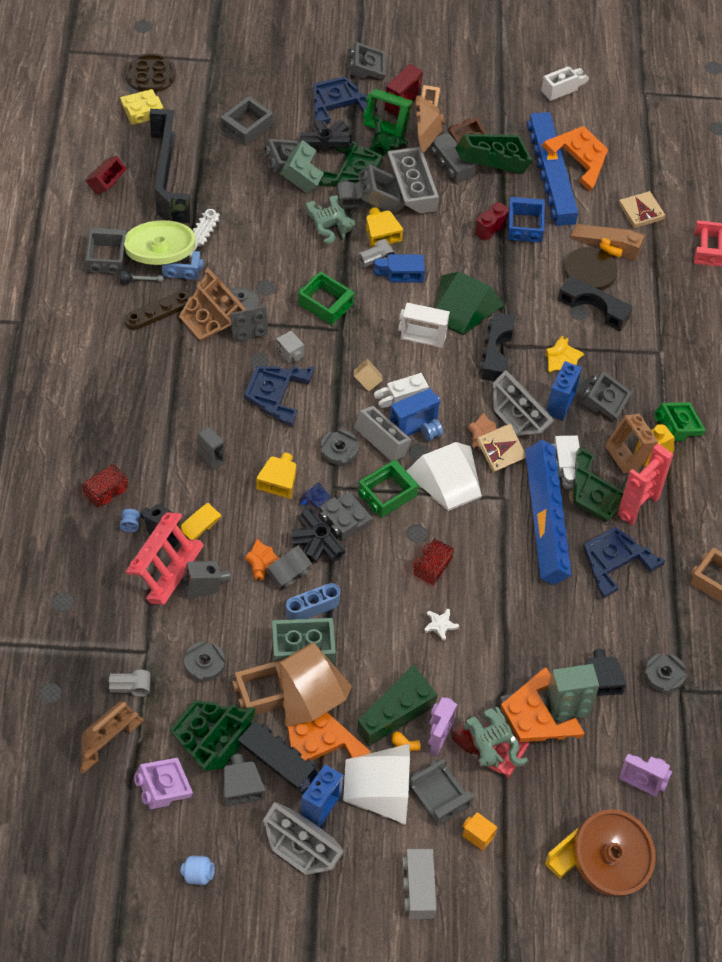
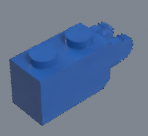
(401, 268)

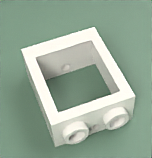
(424, 334)

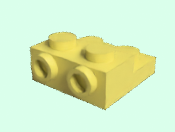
(138, 106)

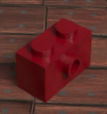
(106, 174)

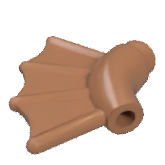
(480, 428)

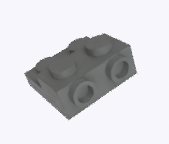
(366, 61)
(278, 152)
(606, 395)
(344, 516)

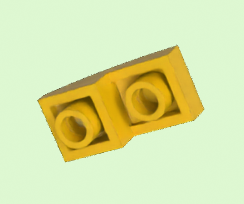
(200, 521)

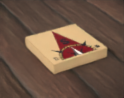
(642, 209)
(501, 448)

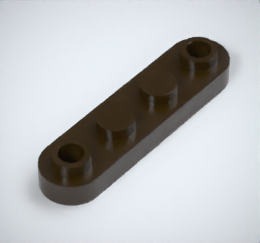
(157, 310)

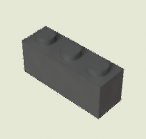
(445, 153)

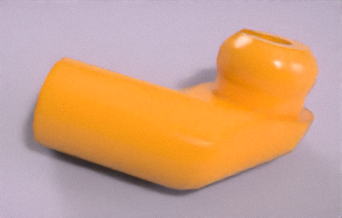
(605, 246)
(399, 739)

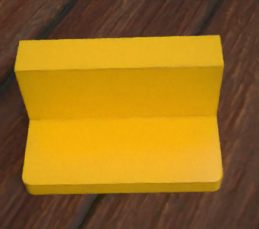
(561, 858)

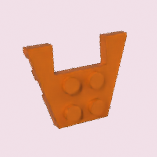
(584, 149)
(531, 718)
(322, 737)

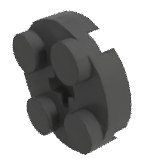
(335, 456)
(203, 672)
(663, 683)

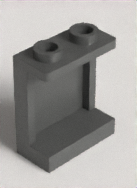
(439, 792)

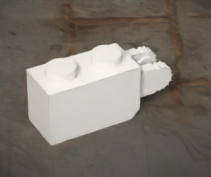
(562, 82)
(401, 390)
(566, 457)

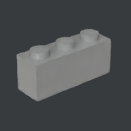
(382, 433)
(419, 884)

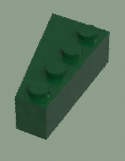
(495, 151)
(397, 706)

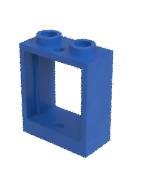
(535, 207)
(564, 390)
(415, 411)
(321, 799)

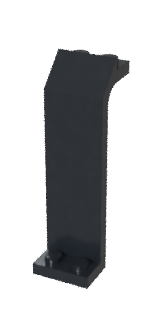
(168, 205)

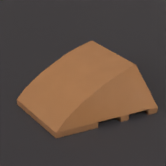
(210, 307)
(310, 685)
(104, 729)

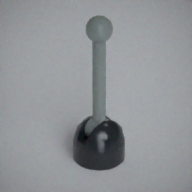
(126, 277)

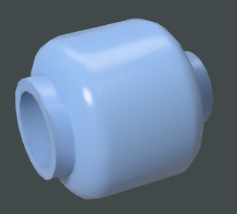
(197, 870)

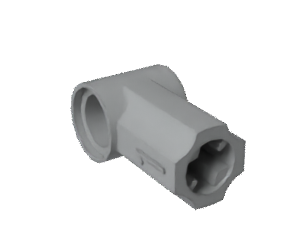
(380, 250)
(136, 683)

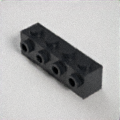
(278, 757)

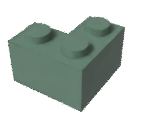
(300, 170)

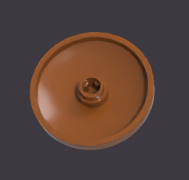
(614, 852)

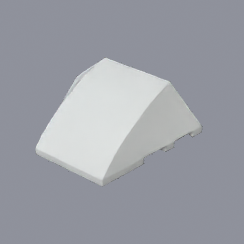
(448, 475)
(379, 782)

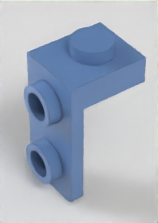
(184, 271)

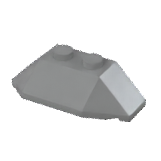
(519, 407)
(300, 841)

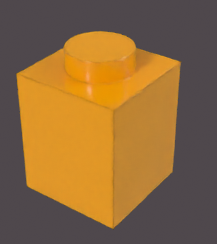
(479, 831)

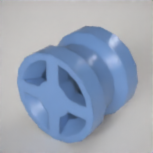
(431, 430)
(129, 520)

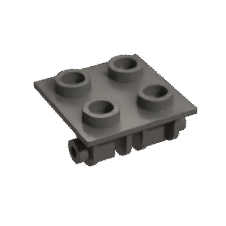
(249, 323)

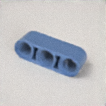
(319, 596)

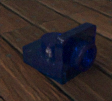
(316, 496)

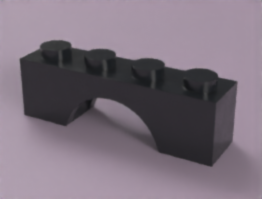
(576, 292)
(501, 331)

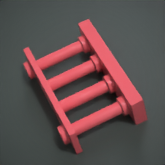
(707, 255)
(645, 484)
(174, 572)

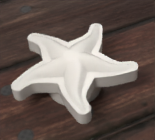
(440, 624)

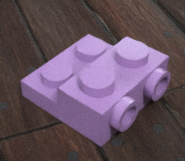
(442, 722)
(648, 777)
(162, 783)

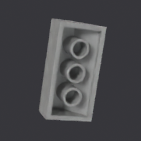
(414, 179)

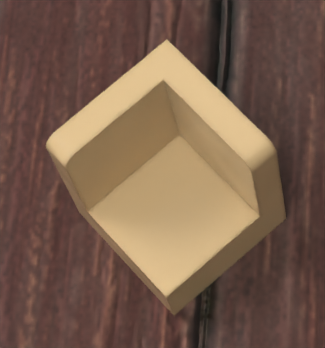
(368, 375)

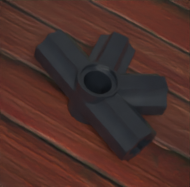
(326, 137)
(316, 544)

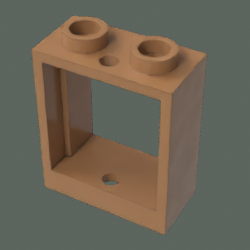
(616, 443)
(703, 582)
(261, 705)

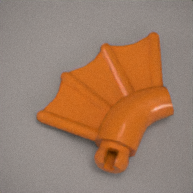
(260, 558)

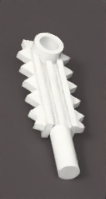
(205, 226)

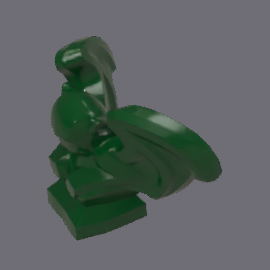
(382, 141)

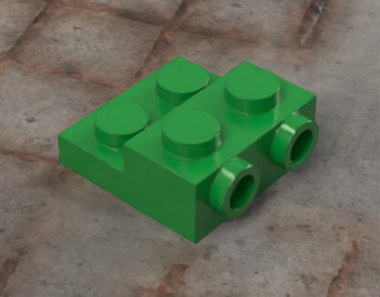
(680, 420)

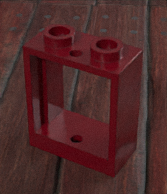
(405, 85)

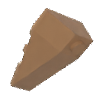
(429, 122)
(625, 239)

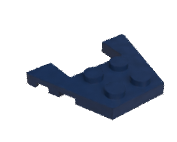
(335, 94)
(269, 387)
(613, 551)

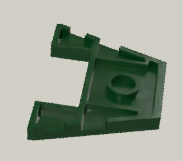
(355, 162)
(592, 492)

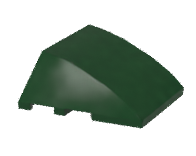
(466, 300)
(212, 732)

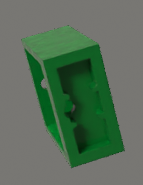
(404, 114)
(321, 280)
(400, 476)

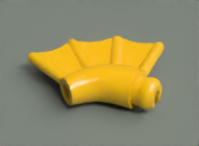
(560, 353)

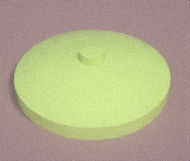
(159, 242)

